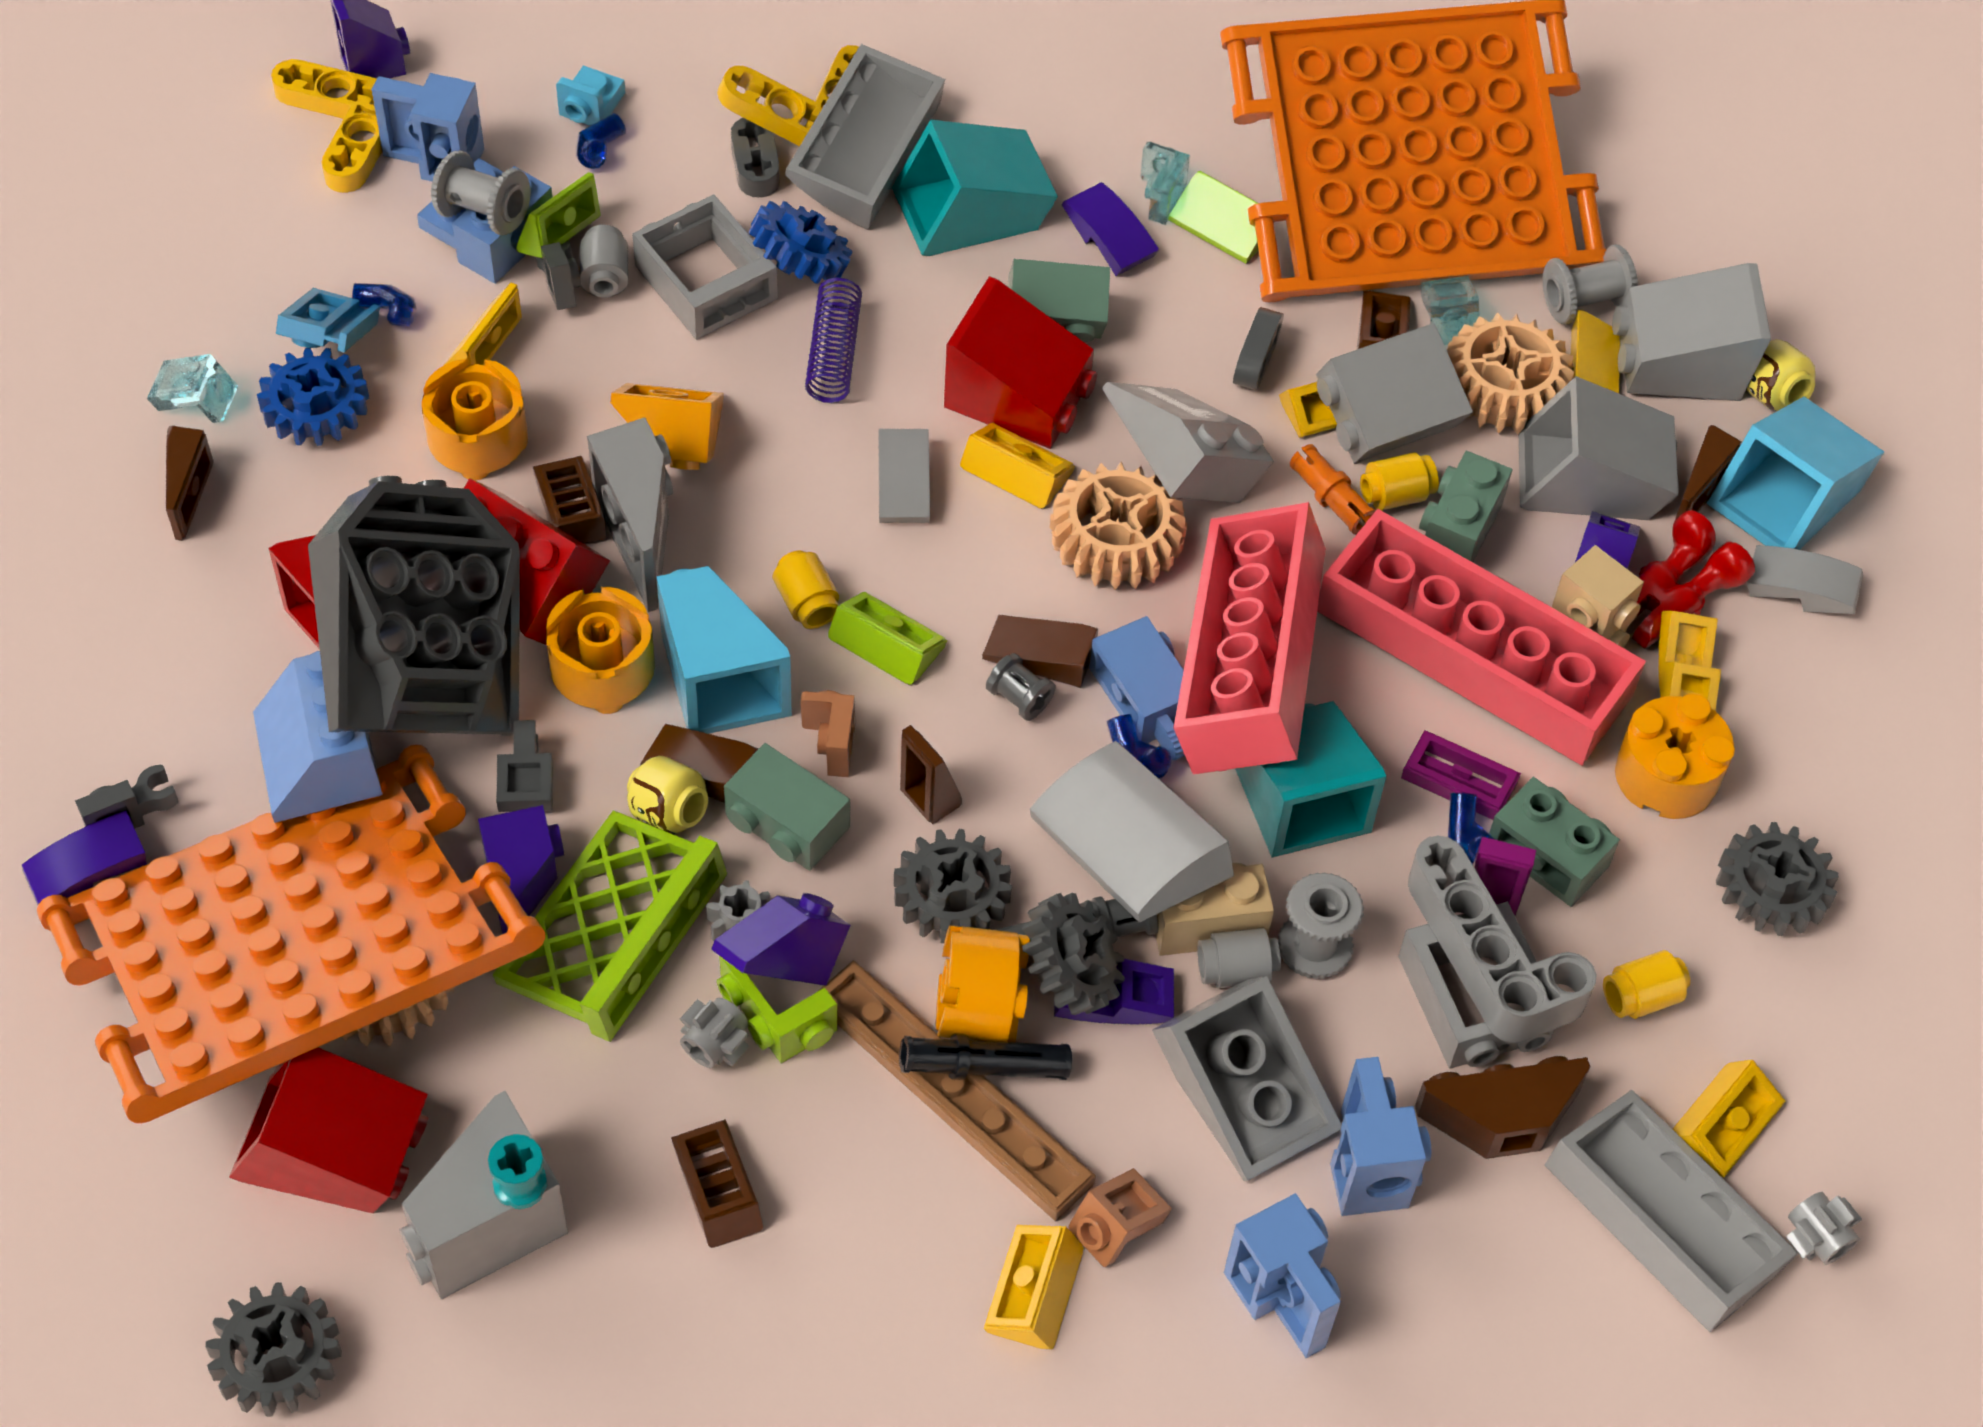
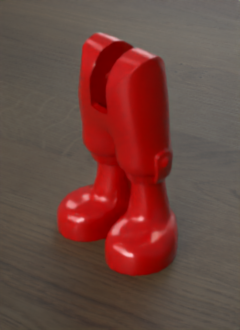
(1693, 542)

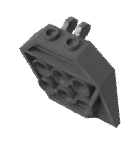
(417, 612)

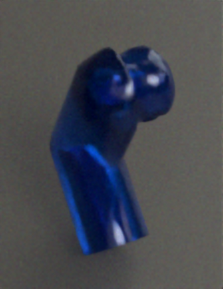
(593, 141)
(389, 297)
(1153, 758)
(1462, 823)

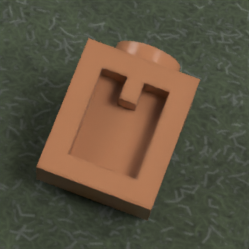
(835, 719)
(1117, 1215)

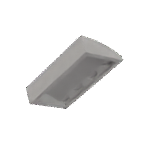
(865, 134)
(1132, 833)
(1670, 1209)

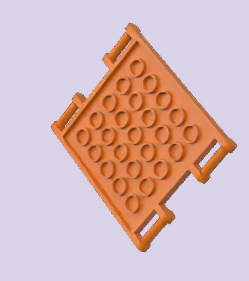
(1414, 147)
(285, 937)

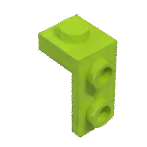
(799, 1028)

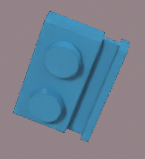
(325, 318)

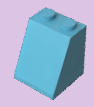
(1793, 475)
(720, 654)

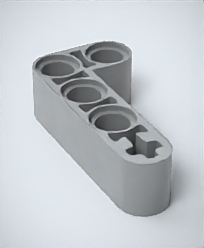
(1447, 883)

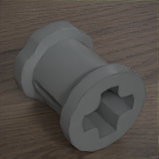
(1020, 686)

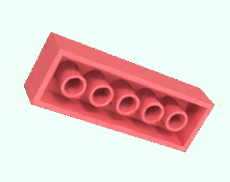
(1480, 636)
(1251, 640)

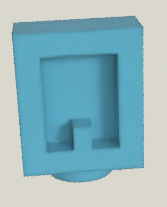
(589, 95)

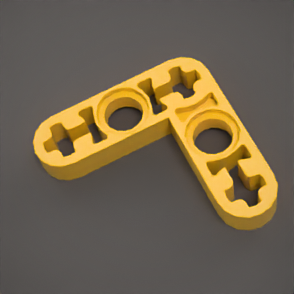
(759, 85)
(305, 86)

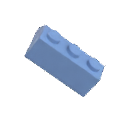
(301, 759)

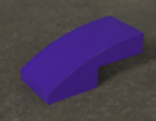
(1112, 226)
(85, 858)
(1143, 998)

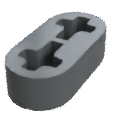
(748, 157)
(1258, 348)

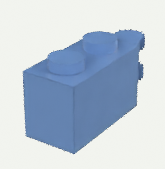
(1141, 679)

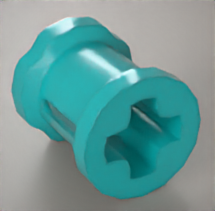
(517, 1153)

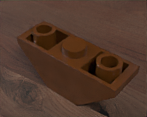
(1503, 1106)

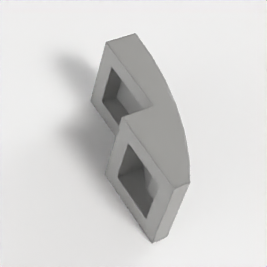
(904, 476)
(1816, 579)

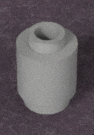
(603, 261)
(1237, 956)

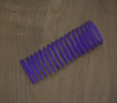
(850, 349)

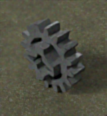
(943, 867)
(1777, 878)
(1073, 953)
(284, 1371)

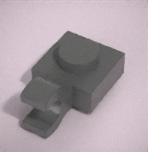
(560, 273)
(526, 775)
(136, 800)

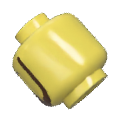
(1782, 376)
(667, 794)

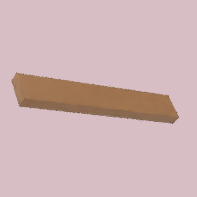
(969, 1106)

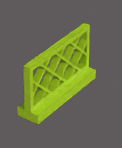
(653, 933)

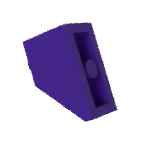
(369, 39)
(1610, 535)
(525, 850)
(786, 940)

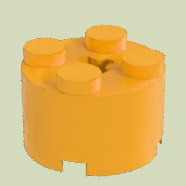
(474, 417)
(600, 648)
(1674, 755)
(981, 984)

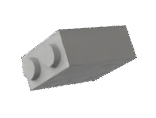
(1393, 393)

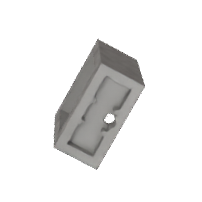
(723, 299)
(1459, 1044)

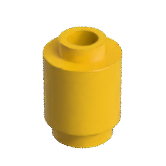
(1399, 481)
(806, 588)
(1646, 985)

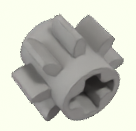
(734, 902)
(714, 1032)
(1823, 1228)

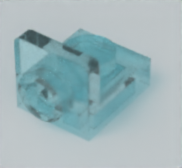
(1166, 177)
(1450, 304)
(192, 383)

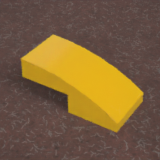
(1687, 656)

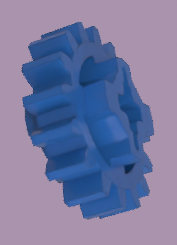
(800, 242)
(313, 396)

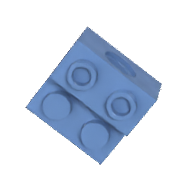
(428, 120)
(470, 233)
(1379, 1145)
(1277, 1268)

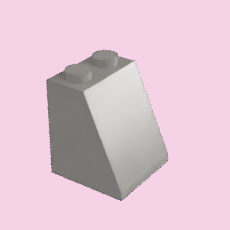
(1693, 334)
(1598, 455)
(456, 1221)

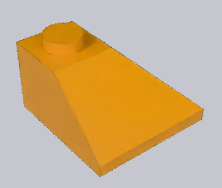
(682, 416)

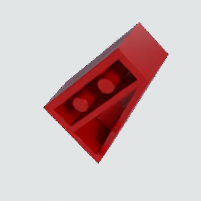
(550, 560)

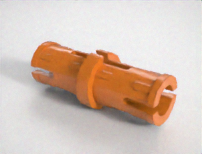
(1331, 488)

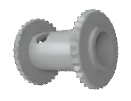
(460, 187)
(1588, 284)
(1321, 918)

